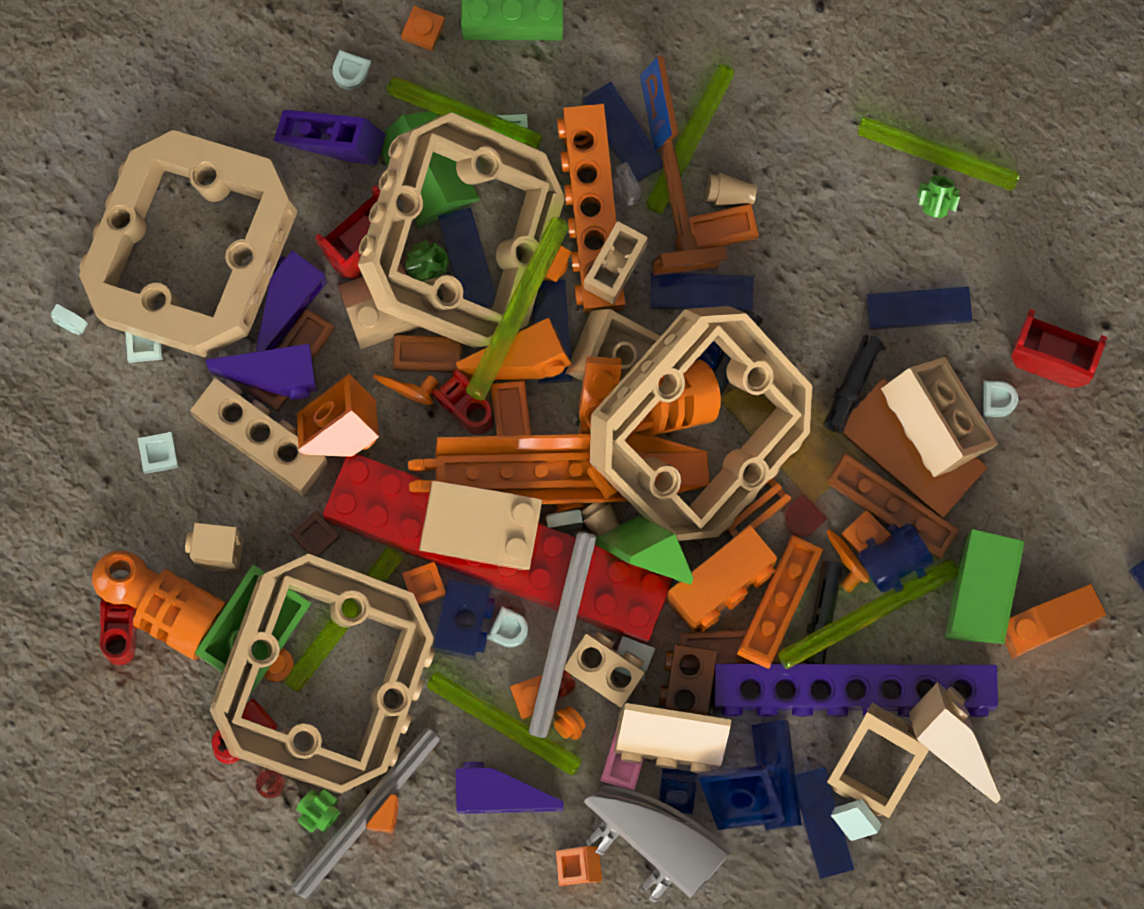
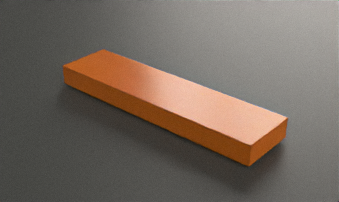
(780, 602)

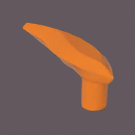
(419, 394)
(849, 559)

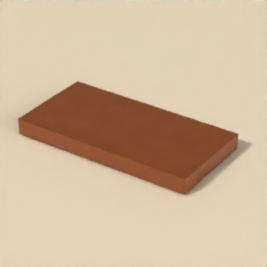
(882, 439)

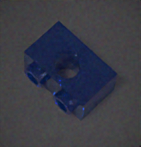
(460, 599)

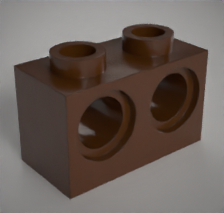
(698, 683)

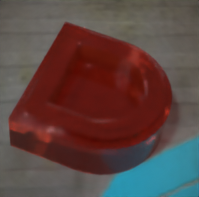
(803, 518)

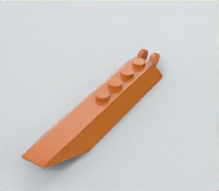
(547, 465)

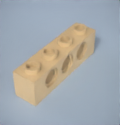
(211, 412)

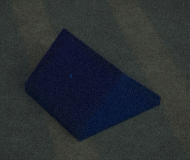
(745, 796)

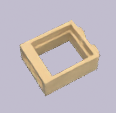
(894, 730)

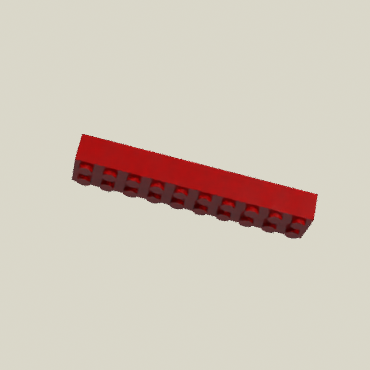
(616, 594)

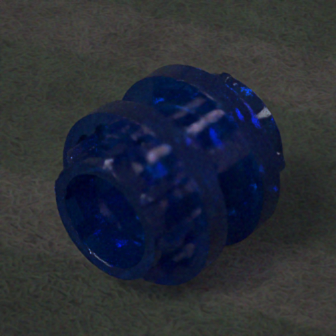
(896, 557)

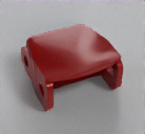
(343, 243)
(1056, 352)

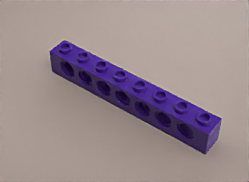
(728, 678)

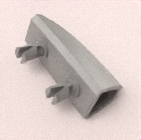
(664, 836)

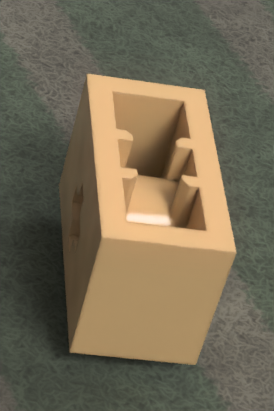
(615, 262)

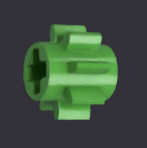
(938, 196)
(426, 261)
(318, 810)

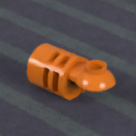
(696, 405)
(165, 603)

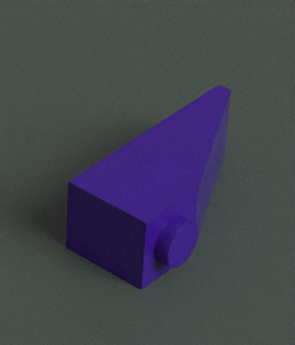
(331, 135)
(290, 292)
(277, 371)
(490, 791)

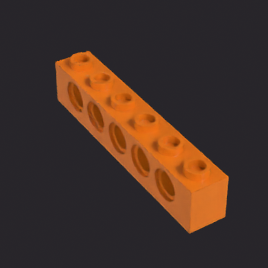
(588, 122)

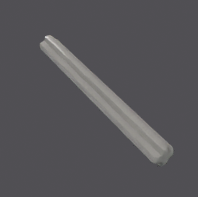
(562, 634)
(360, 817)

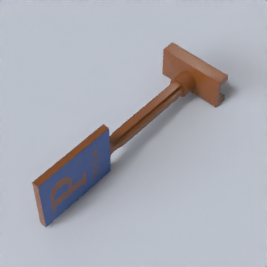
(663, 131)

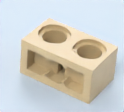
(215, 547)
(602, 676)

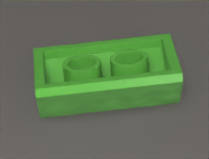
(442, 187)
(647, 547)
(984, 588)
(221, 636)

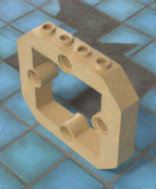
(131, 199)
(389, 227)
(762, 453)
(373, 601)

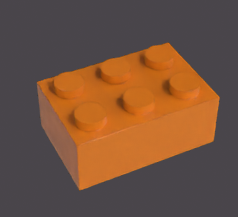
(723, 581)

